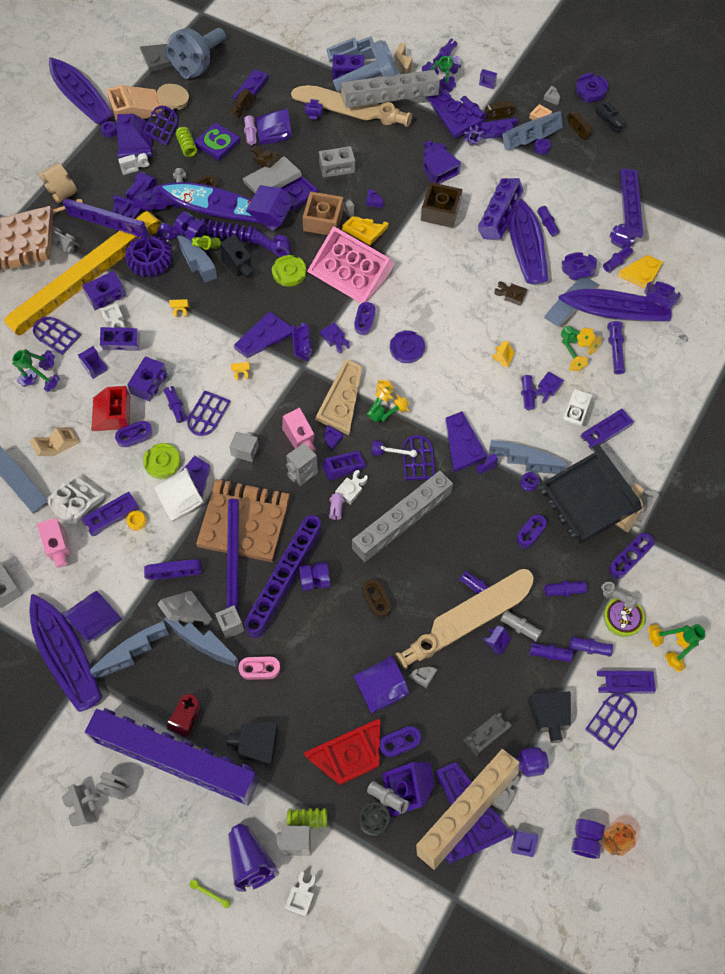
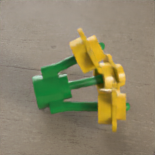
(384, 390)

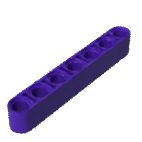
(283, 584)

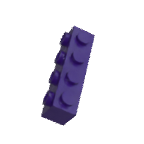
(501, 208)

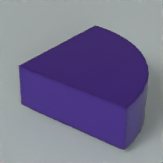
(434, 146)
(374, 199)
(332, 437)
(488, 465)

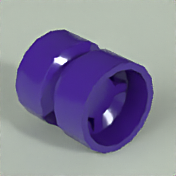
(188, 226)
(314, 576)
(588, 835)

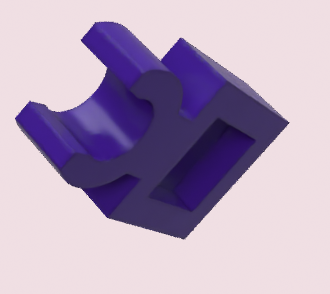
(334, 336)
(548, 385)

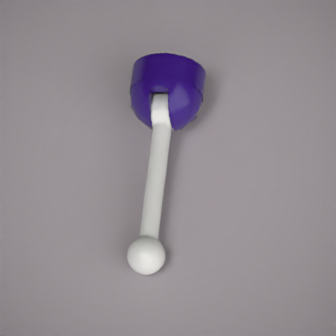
(379, 448)

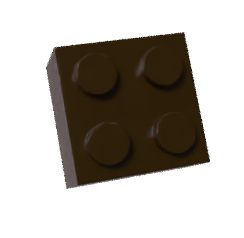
(441, 204)

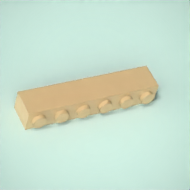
(467, 809)

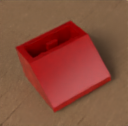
(111, 409)

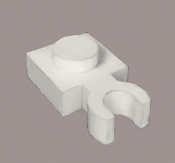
(130, 163)
(112, 316)
(351, 488)
(299, 898)

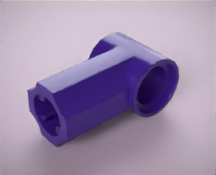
(142, 183)

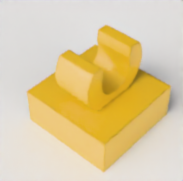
(179, 305)
(504, 354)
(240, 367)

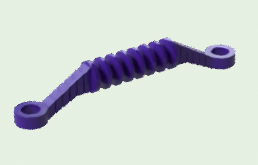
(252, 235)

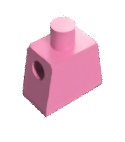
(298, 429)
(54, 541)

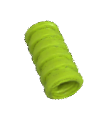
(186, 142)
(307, 818)

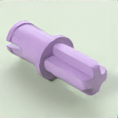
(250, 130)

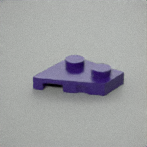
(199, 472)

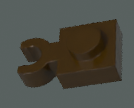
(243, 101)
(513, 294)

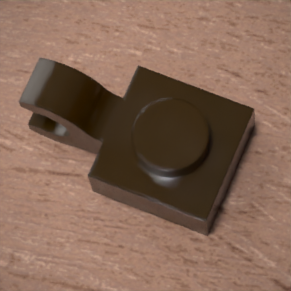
(266, 158)

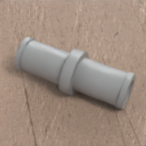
(521, 625)
(387, 797)

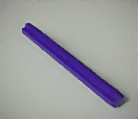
(232, 553)

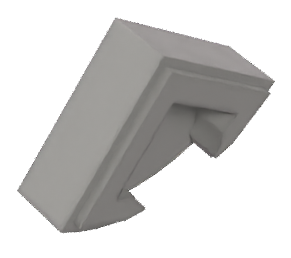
(552, 96)
(348, 208)
(423, 675)

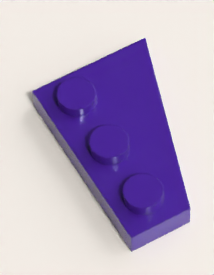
(263, 334)
(463, 442)

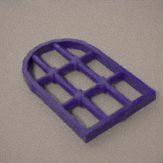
(157, 127)
(45, 333)
(204, 407)
(423, 465)
(604, 722)

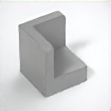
(244, 446)
(229, 622)

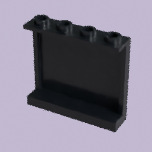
(590, 496)

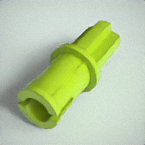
(206, 242)

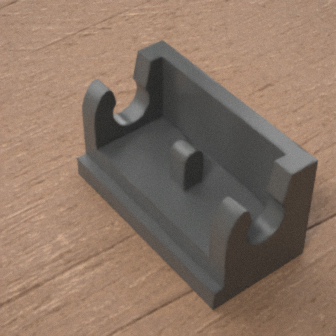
(487, 734)

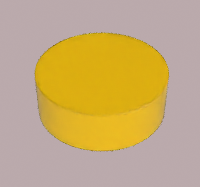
(136, 520)

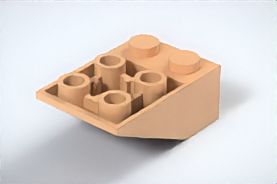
(133, 101)

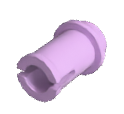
(336, 506)

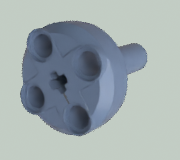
(190, 50)
(382, 65)

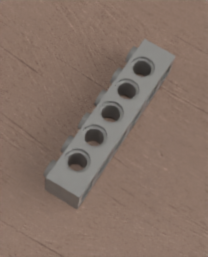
(390, 88)
(402, 516)

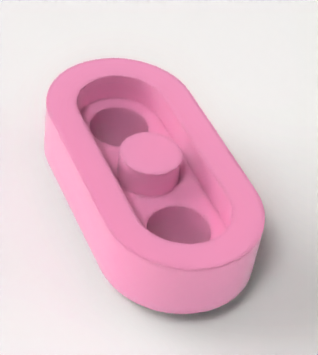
(259, 667)

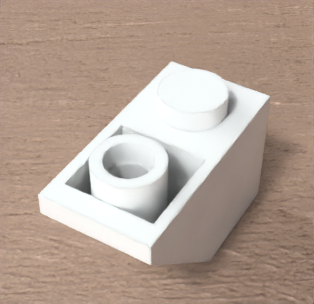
(577, 407)

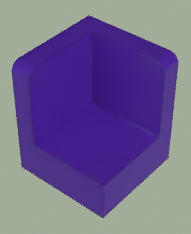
(92, 363)

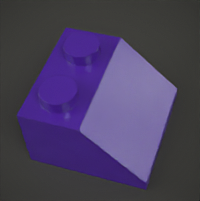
(270, 206)

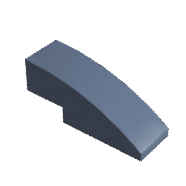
(352, 47)
(197, 259)

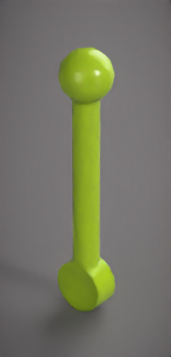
(195, 885)

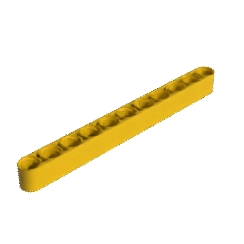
(71, 280)

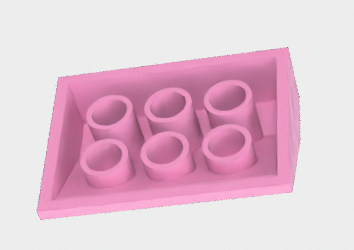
(350, 266)

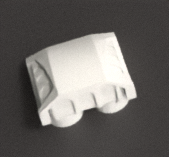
(179, 495)
(74, 499)

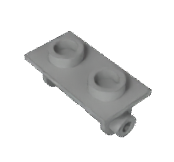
(66, 242)

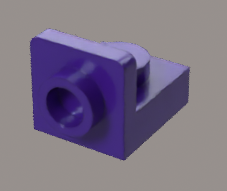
(460, 851)

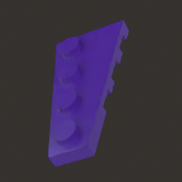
(452, 113)
(489, 827)

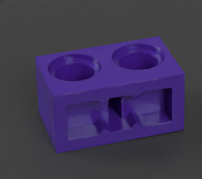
(345, 64)

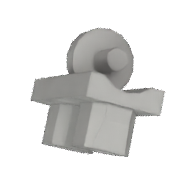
(84, 804)

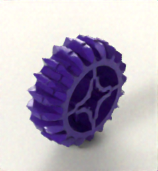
(149, 256)

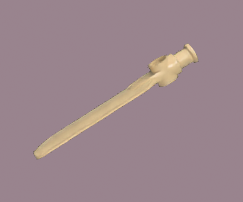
(333, 101)
(470, 615)

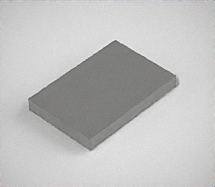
(277, 176)

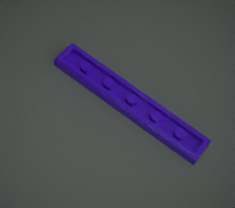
(631, 203)
(106, 218)

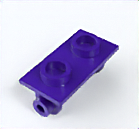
(301, 342)

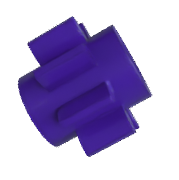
(313, 109)
(477, 135)

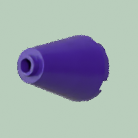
(249, 859)

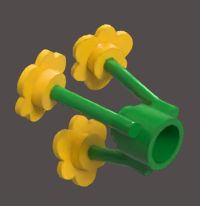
(586, 338)
(687, 637)

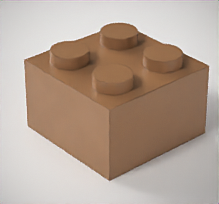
(322, 213)

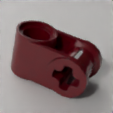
(183, 719)

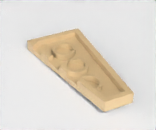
(340, 401)

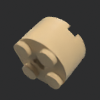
(58, 182)

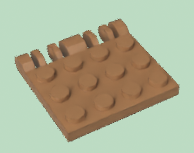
(26, 236)
(258, 521)

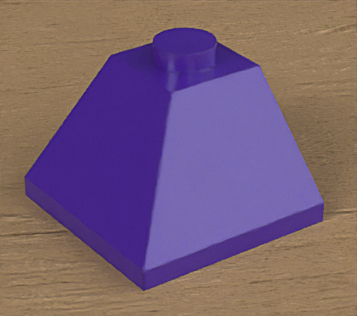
(130, 132)
(410, 782)

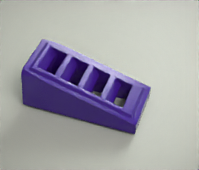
(333, 470)

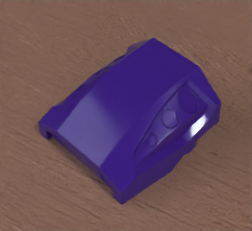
(274, 127)
(92, 616)
(381, 685)

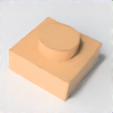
(539, 111)

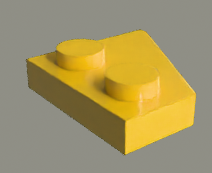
(364, 229)
(641, 271)

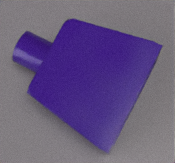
(440, 165)

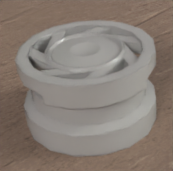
(113, 785)

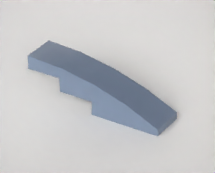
(532, 130)
(561, 311)
(534, 459)
(20, 483)
(207, 644)
(123, 654)

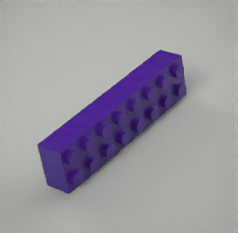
(172, 756)

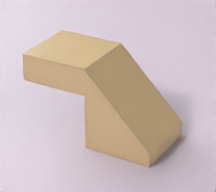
(403, 62)
(59, 441)

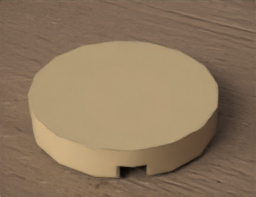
(172, 96)

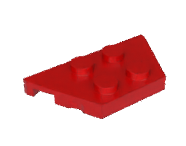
(349, 754)

